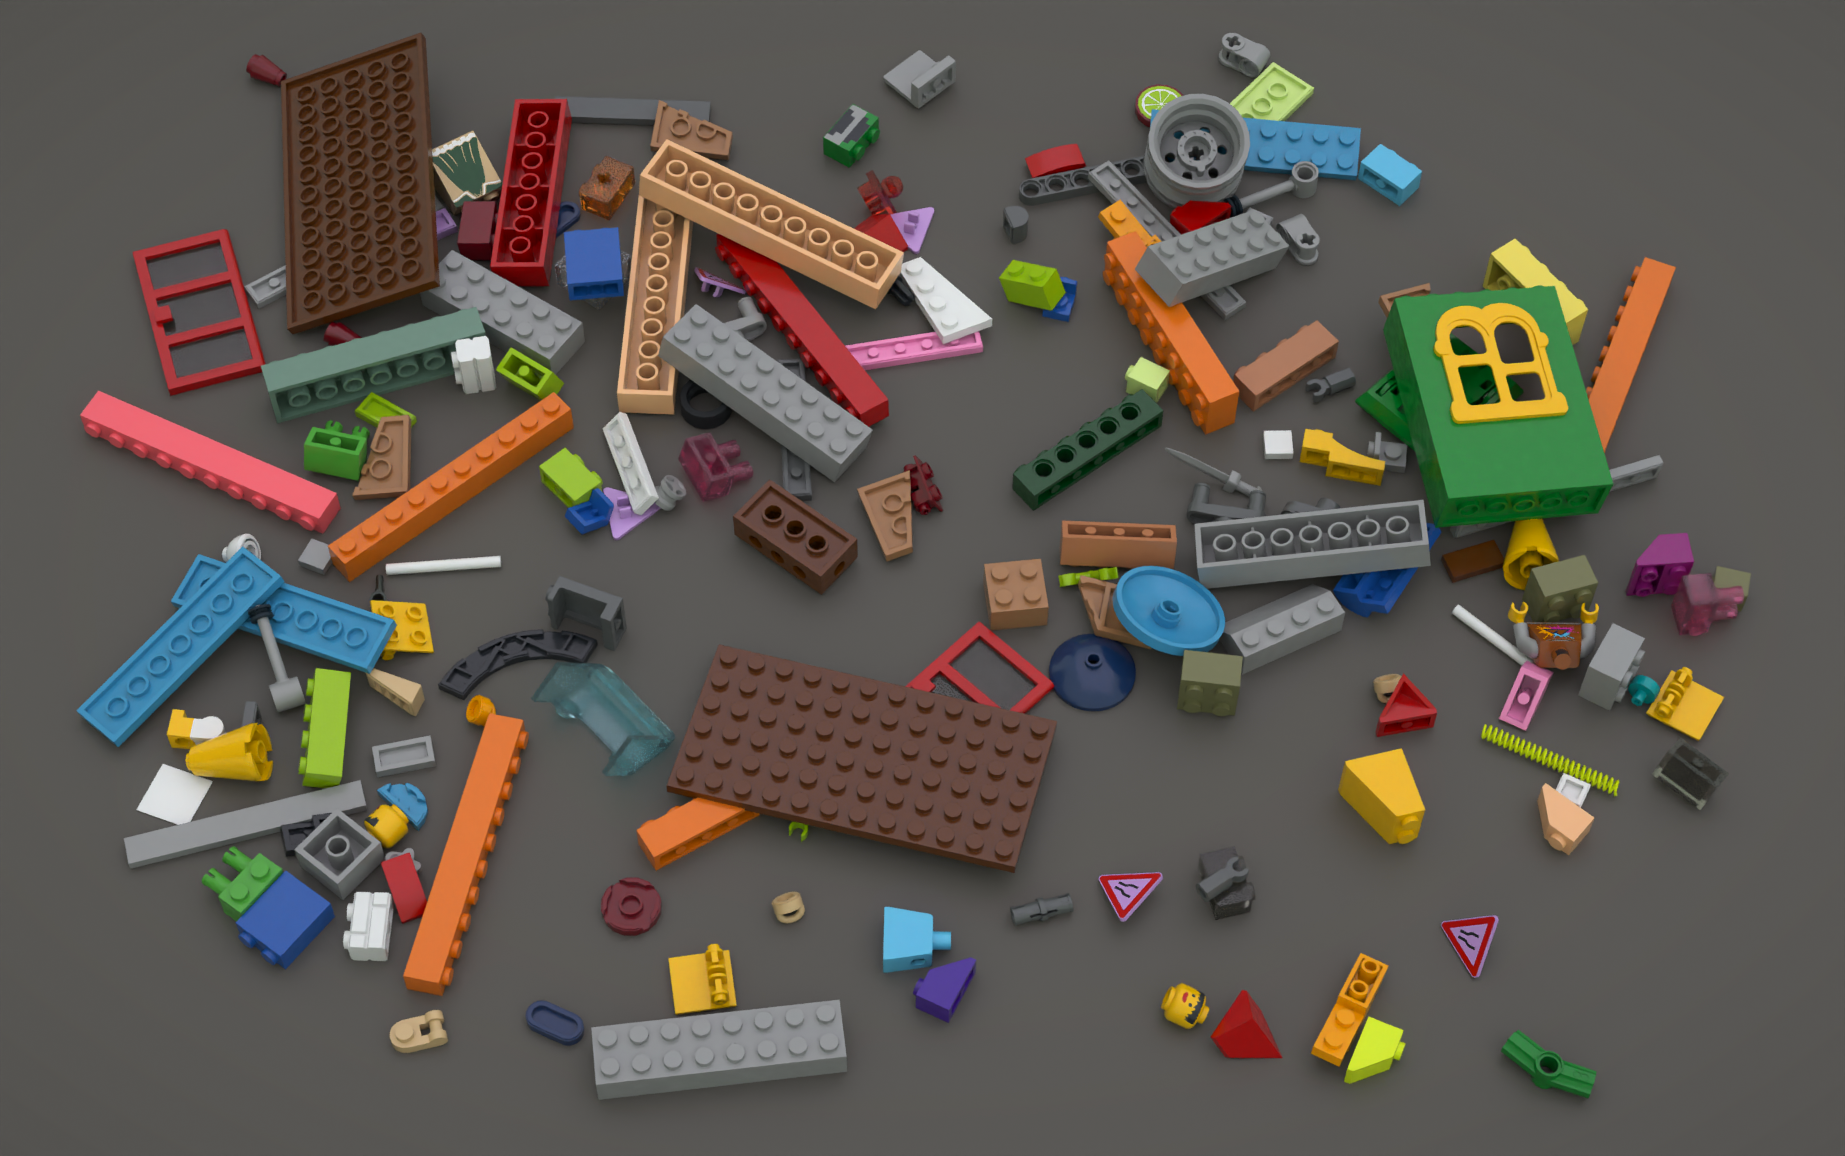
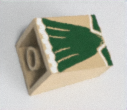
(464, 173)

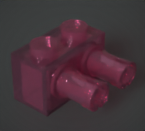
(708, 467)
(1701, 603)

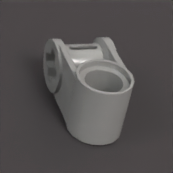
(1244, 56)
(1300, 238)

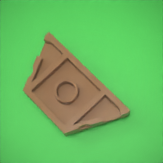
(1099, 606)

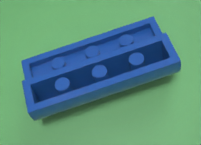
(1377, 589)

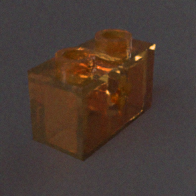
(607, 187)

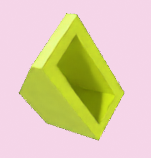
(1375, 1050)

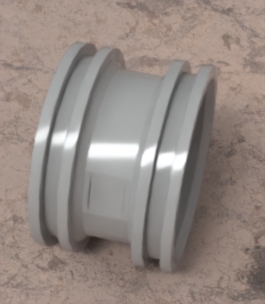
(1188, 116)

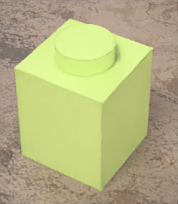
(1149, 377)

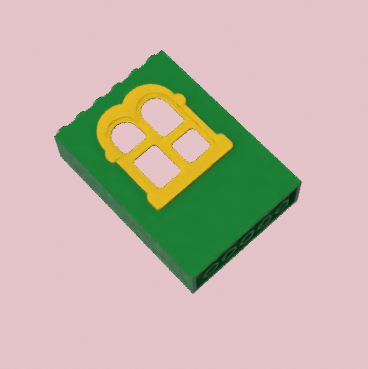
(1506, 455)

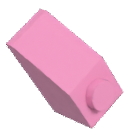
(1526, 695)

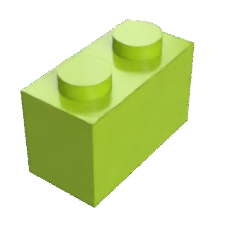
(1032, 285)
(528, 375)
(569, 478)

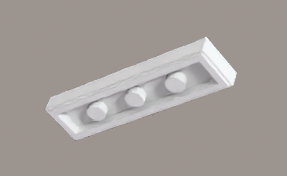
(630, 463)

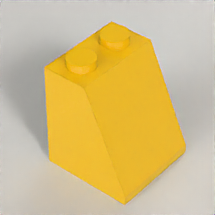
(1384, 795)

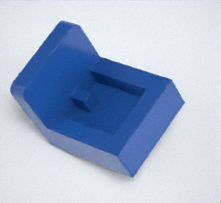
(591, 514)

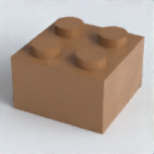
(1015, 594)

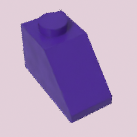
(944, 988)

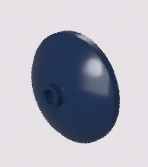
(1087, 684)

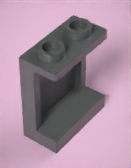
(589, 607)

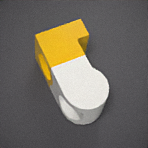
(188, 732)

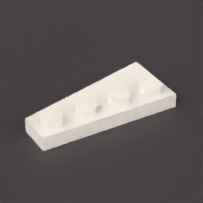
(943, 305)

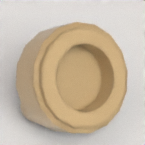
(1385, 684)
(788, 903)

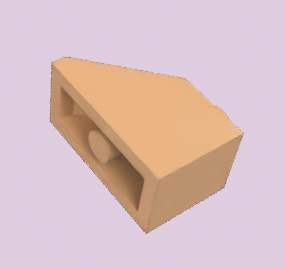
(1562, 820)

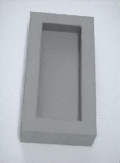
(403, 756)

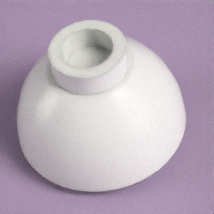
(245, 540)

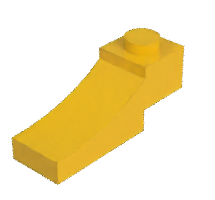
(1341, 462)

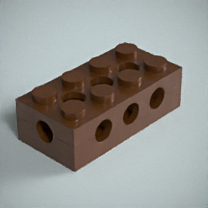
(795, 536)

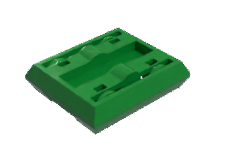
(1388, 410)

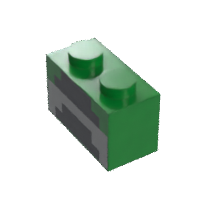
(851, 136)

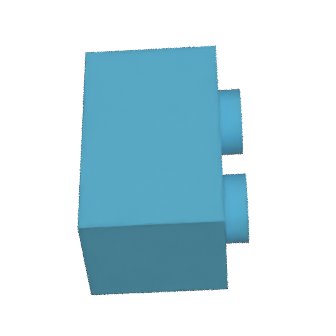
(1390, 174)

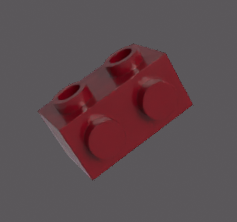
(477, 229)

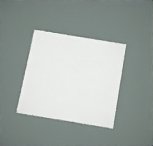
(174, 795)

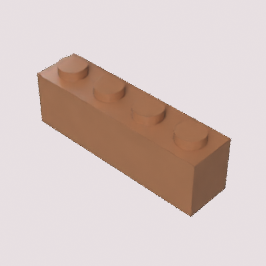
(1285, 365)
(1117, 544)

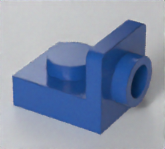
(1064, 307)

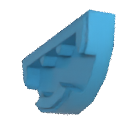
(408, 800)

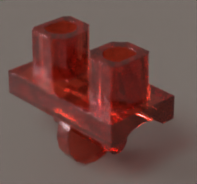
(878, 195)

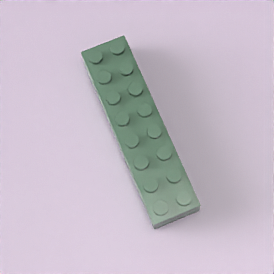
(368, 365)

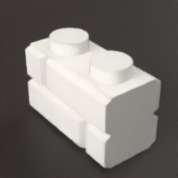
(474, 365)
(370, 926)

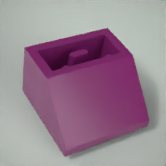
(1661, 566)

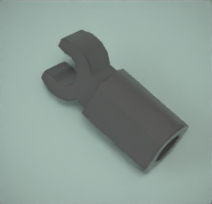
(1331, 384)
(1220, 880)

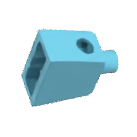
(910, 940)

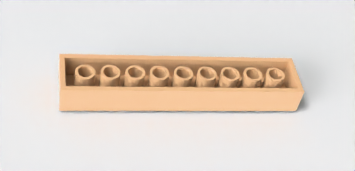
(771, 223)
(653, 307)

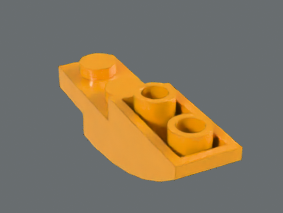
(1122, 222)
(1350, 1010)

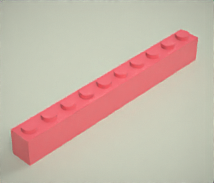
(210, 462)

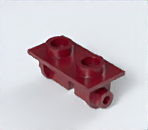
(928, 494)

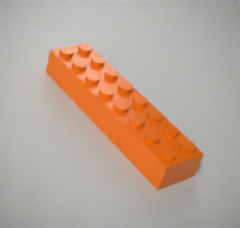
(1173, 338)

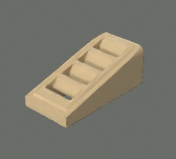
(398, 690)

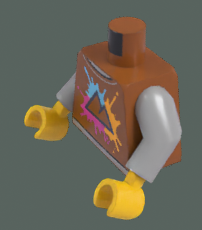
(1554, 643)

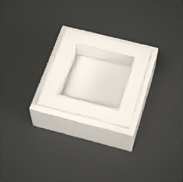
(1278, 444)
(1573, 789)

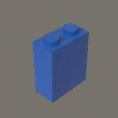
(593, 263)
(284, 920)

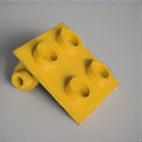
(412, 627)
(1685, 704)
(702, 981)

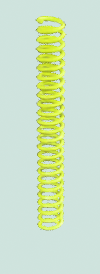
(1554, 761)

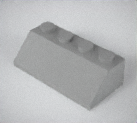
(1283, 626)

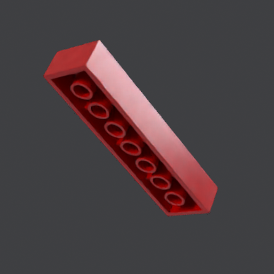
(531, 191)

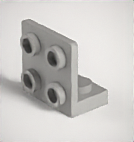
(921, 78)

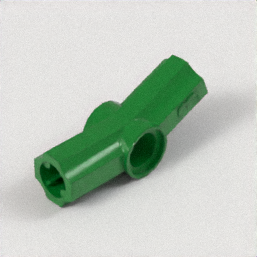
(1532, 1057)

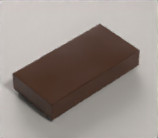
(1473, 561)

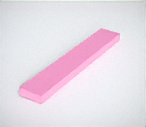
(912, 349)

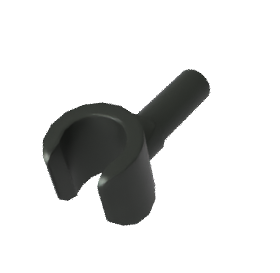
(379, 593)

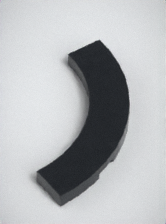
(515, 649)

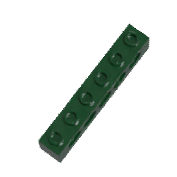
(1036, 490)

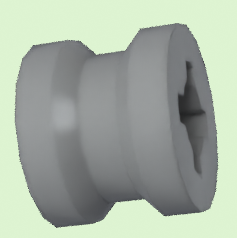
(669, 492)

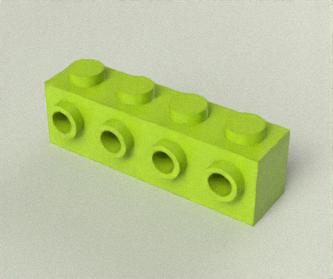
(326, 728)

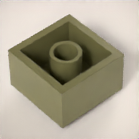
(1560, 590)
(1209, 683)

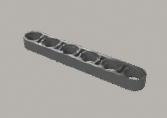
(1070, 188)

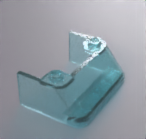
(610, 711)

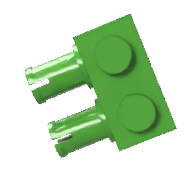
(335, 452)
(241, 893)

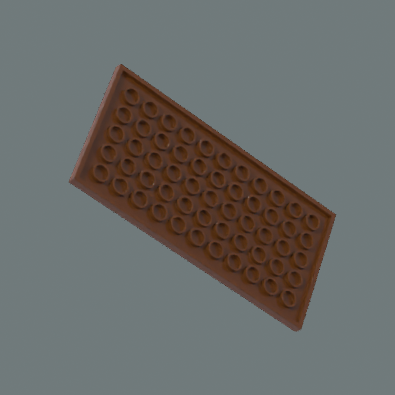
(358, 184)
(864, 757)

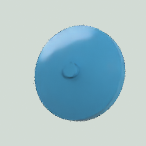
(1168, 610)

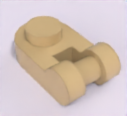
(407, 1034)

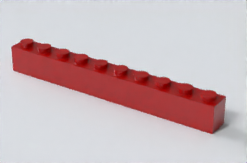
(805, 331)

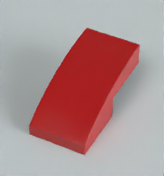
(1055, 160)
(405, 887)

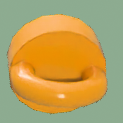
(479, 709)

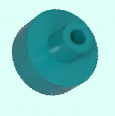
(1643, 690)

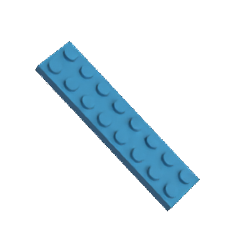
(1282, 144)
(308, 620)
(180, 646)

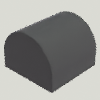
(1015, 223)

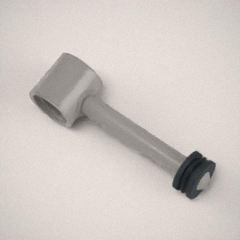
(1301, 184)
(286, 691)

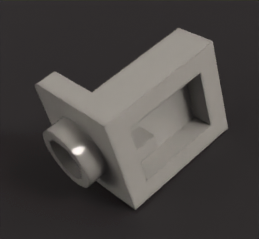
(1392, 453)

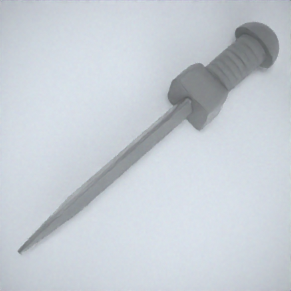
(1231, 481)

